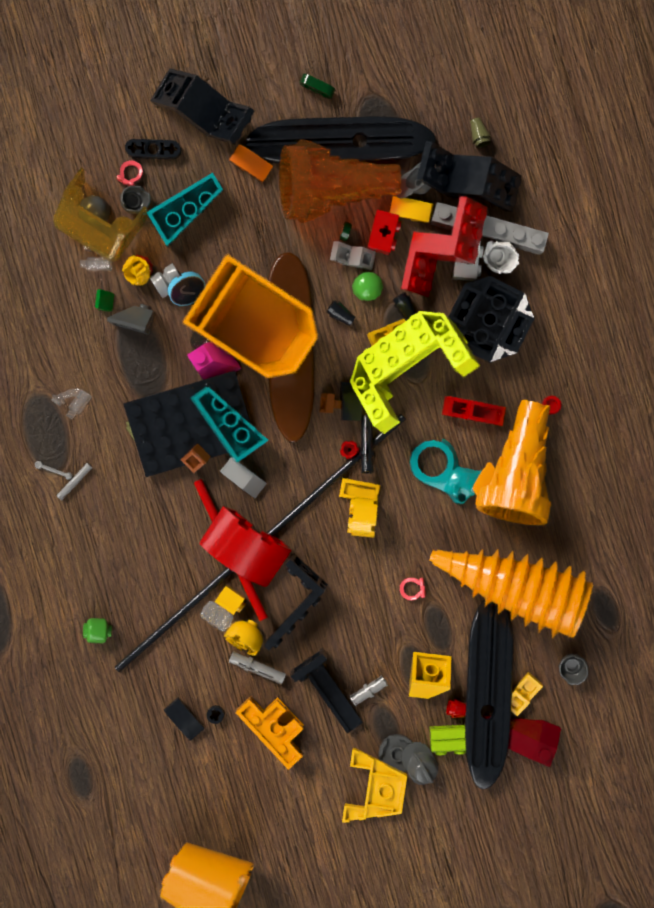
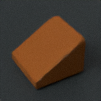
(195, 458)

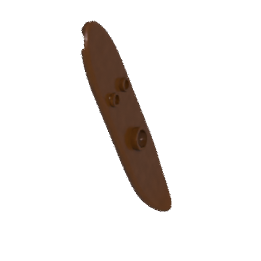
(293, 392)

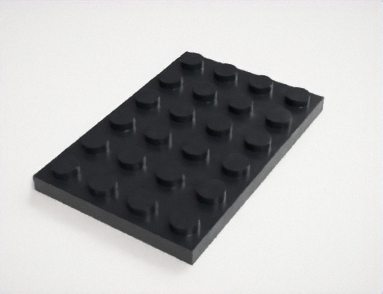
(171, 425)

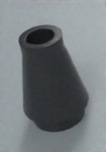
(404, 305)
(340, 313)

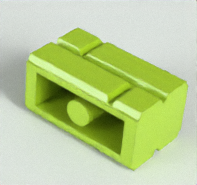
(447, 739)

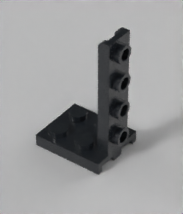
(310, 580)
(314, 669)

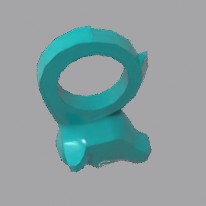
(454, 480)

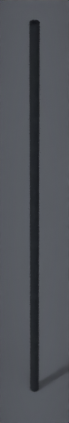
(273, 531)

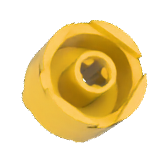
(364, 517)

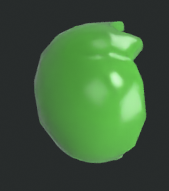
(367, 286)

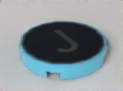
(186, 288)

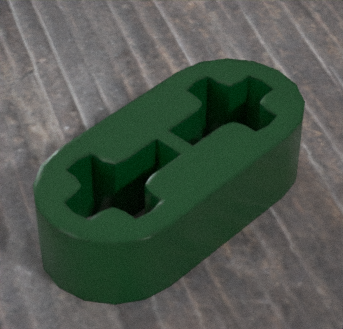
(317, 86)

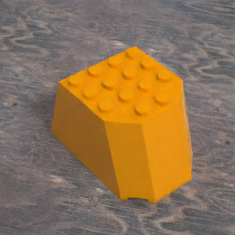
(253, 320)

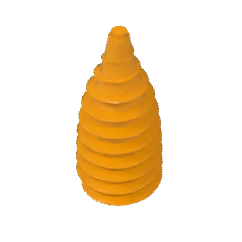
(523, 588)

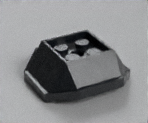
(510, 315)

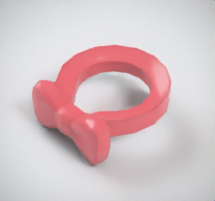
(120, 178)
(422, 592)

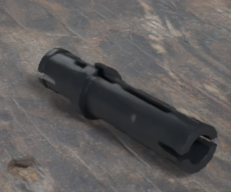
(367, 466)

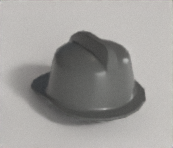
(411, 185)
(419, 763)

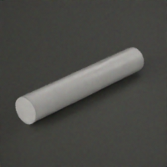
(74, 481)

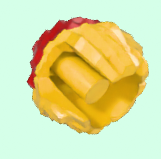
(137, 270)

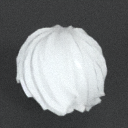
(500, 257)

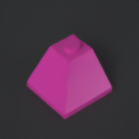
(212, 360)

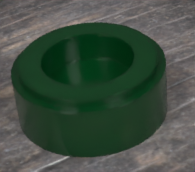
(345, 231)

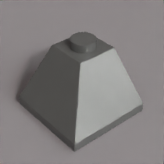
(134, 318)

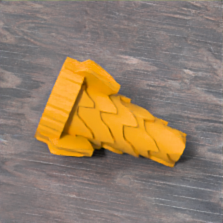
(517, 484)

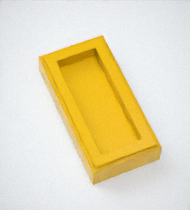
(354, 488)

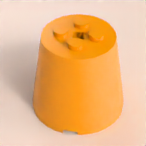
(205, 879)

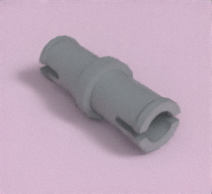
(368, 690)

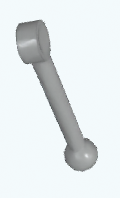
(39, 464)

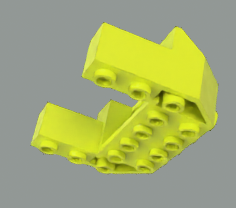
(401, 351)

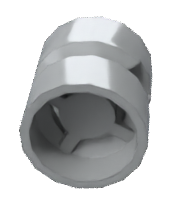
(162, 281)

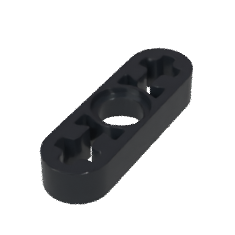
(139, 153)

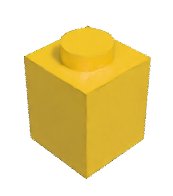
(231, 600)

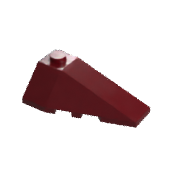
(534, 739)

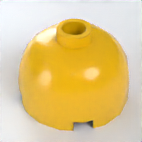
(245, 636)

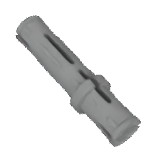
(256, 667)

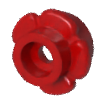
(344, 450)

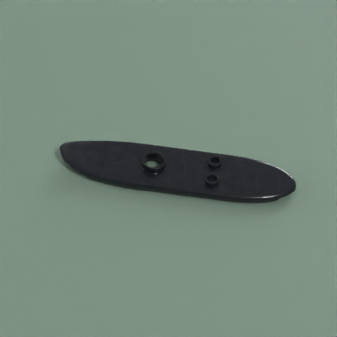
(386, 137)
(489, 684)

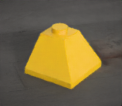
(429, 675)

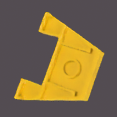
(384, 789)

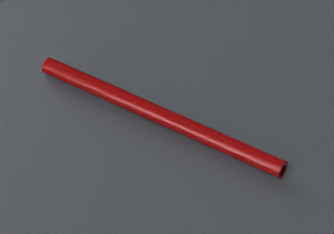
(247, 584)

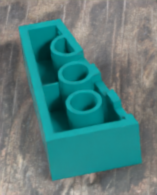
(183, 208)
(228, 425)

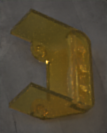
(90, 230)

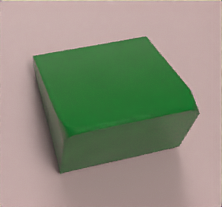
(104, 300)

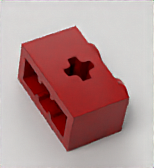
(382, 221)

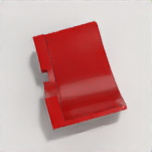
(243, 549)

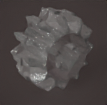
(216, 616)

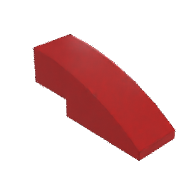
(473, 410)

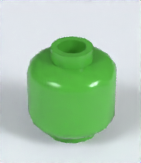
(96, 630)

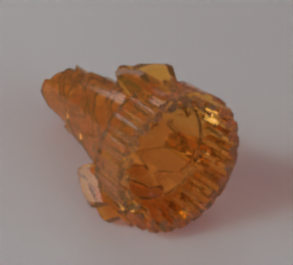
(315, 181)

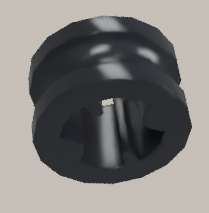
(209, 713)

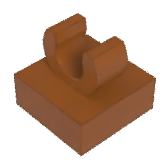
(327, 403)

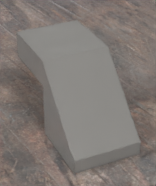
(352, 256)
(243, 477)

